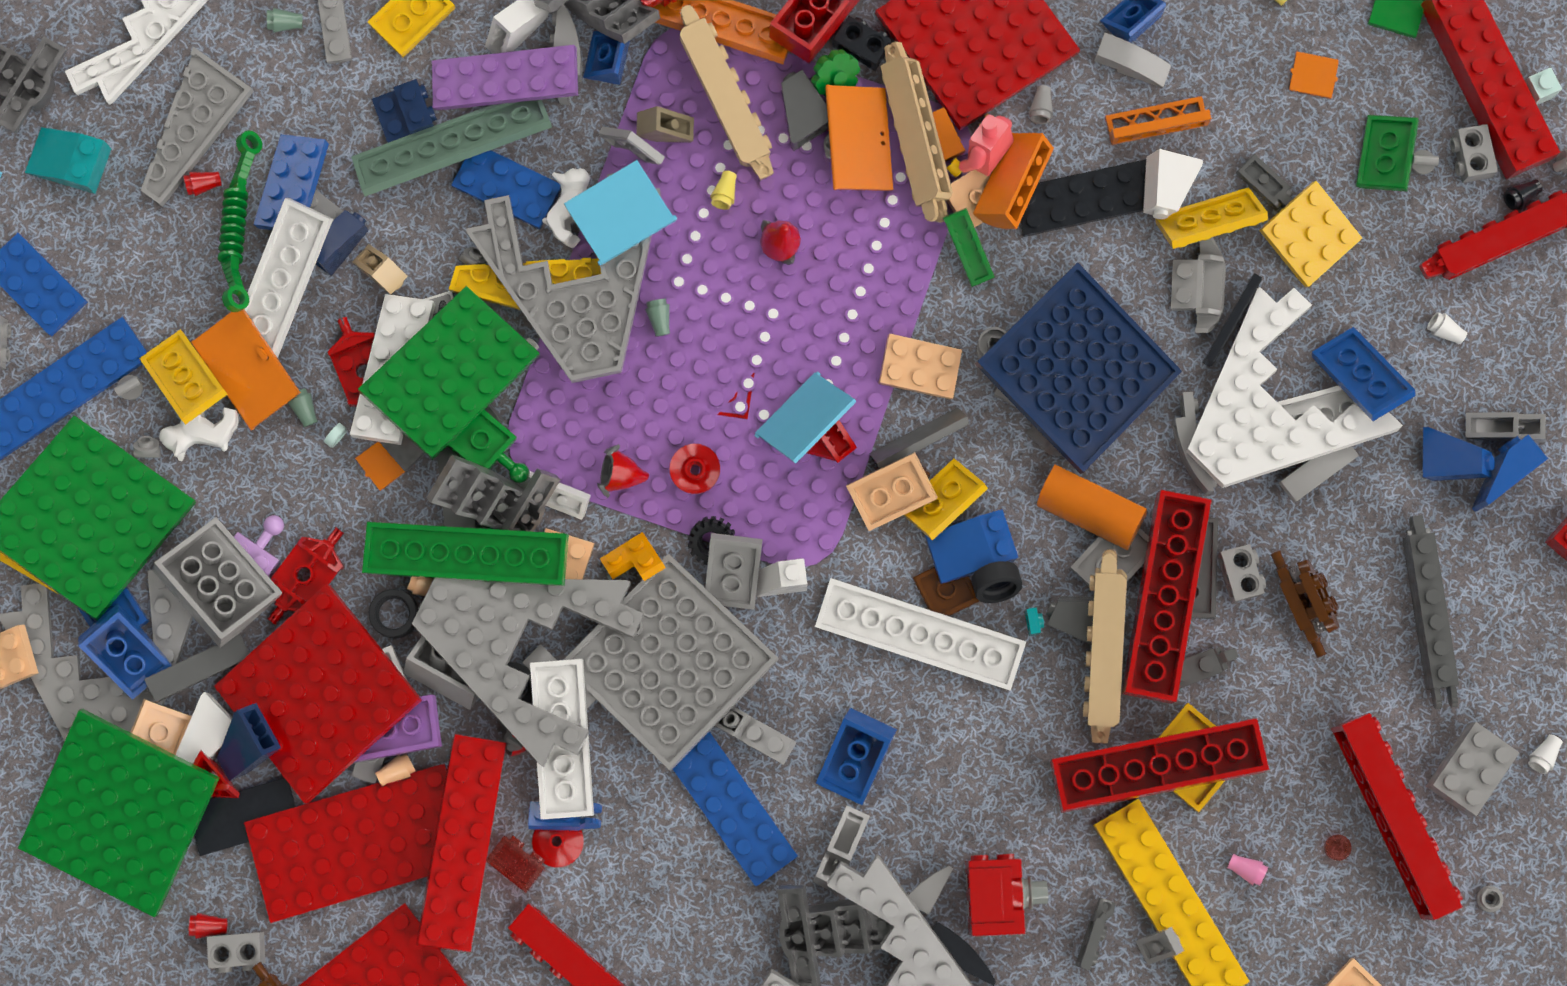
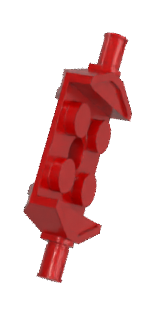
(348, 355)
(308, 553)

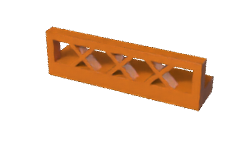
(1158, 125)

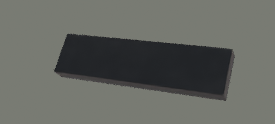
(1232, 320)

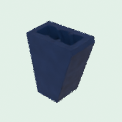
(341, 239)
(246, 742)

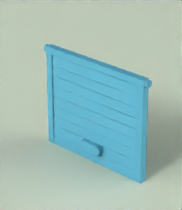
(619, 212)
(805, 417)

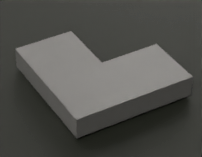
(629, 140)

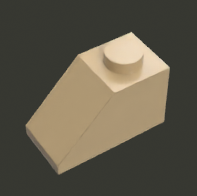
(380, 269)

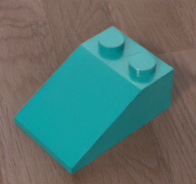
(69, 159)

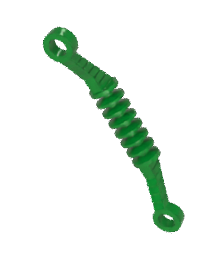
(234, 221)

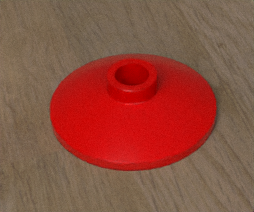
(690, 456)
(561, 855)

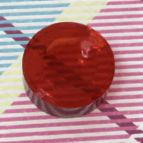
(1337, 847)

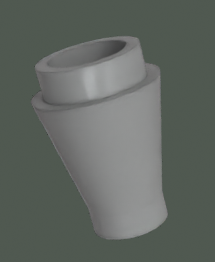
(1041, 107)

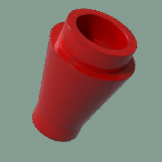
(200, 182)
(206, 925)

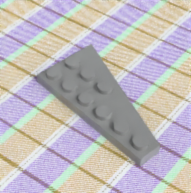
(196, 118)

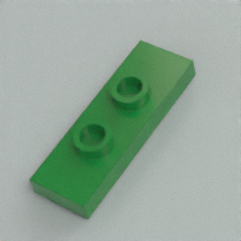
(968, 247)

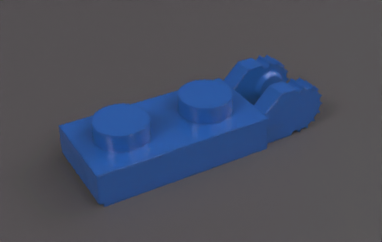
(569, 823)

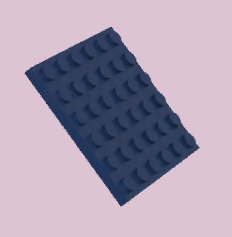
(1078, 368)

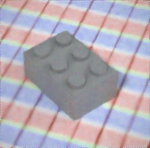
(1472, 769)

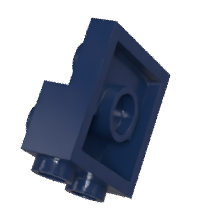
(404, 110)

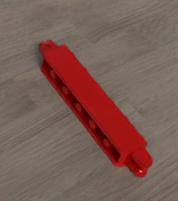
(1498, 238)

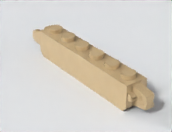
(724, 94)
(916, 132)
(1107, 647)

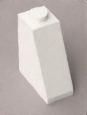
(514, 26)
(1168, 182)
(782, 578)
(205, 730)

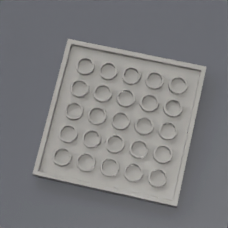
(679, 668)

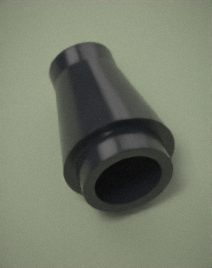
(1519, 195)

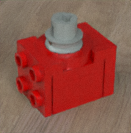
(1000, 895)

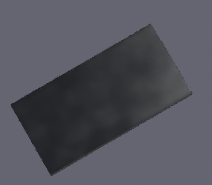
(224, 818)

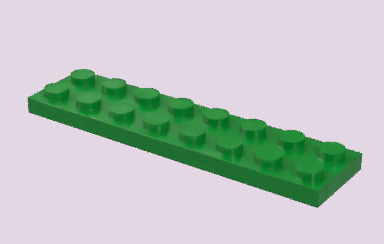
(465, 553)

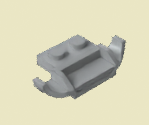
(1200, 286)

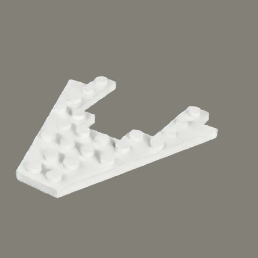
(150, 33)
(1246, 429)

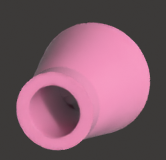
(1249, 869)

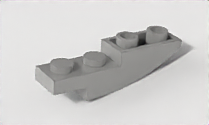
(565, 35)
(1183, 432)
(756, 735)

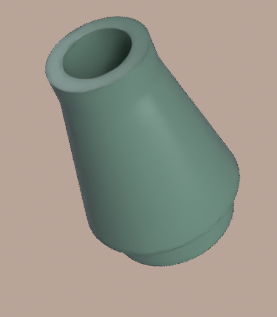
(283, 20)
(658, 315)
(303, 408)

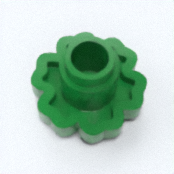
(835, 70)

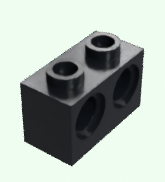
(858, 46)

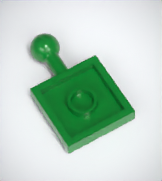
(485, 443)

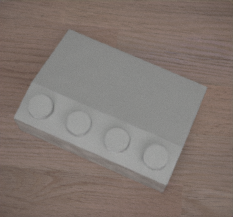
(217, 581)

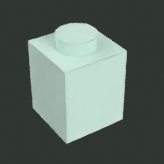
(1543, 85)

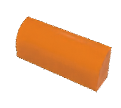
(1014, 181)
(1091, 507)

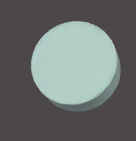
(335, 435)

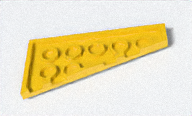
(488, 287)

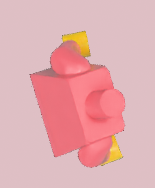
(985, 146)

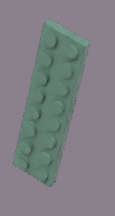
(448, 143)

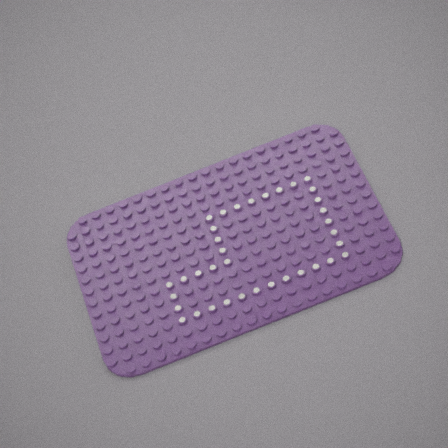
(741, 314)

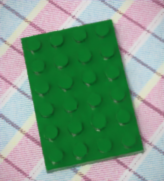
(449, 372)

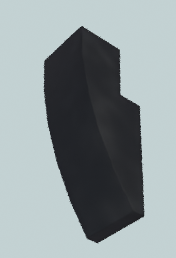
(963, 954)

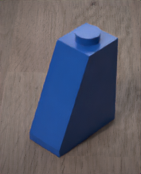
(1453, 458)

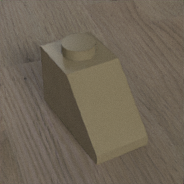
(664, 125)

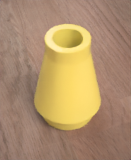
(724, 192)

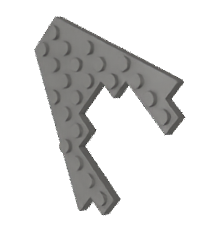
(578, 320)
(480, 625)
(60, 677)
(910, 939)

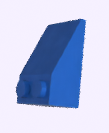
(1513, 463)
(970, 545)
(123, 650)
(856, 756)

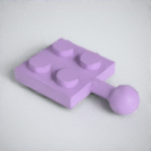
(267, 562)

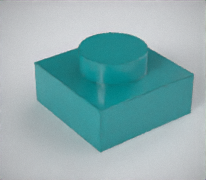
(1034, 621)

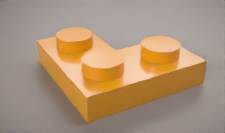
(636, 553)

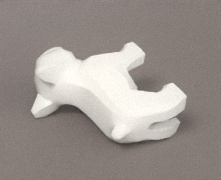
(558, 218)
(200, 431)

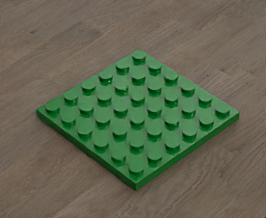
(88, 517)
(118, 812)

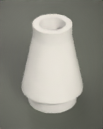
(1444, 327)
(1545, 755)

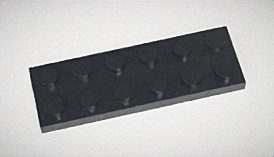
(1085, 198)

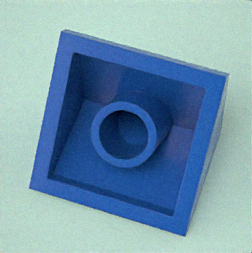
(1133, 18)
(605, 59)

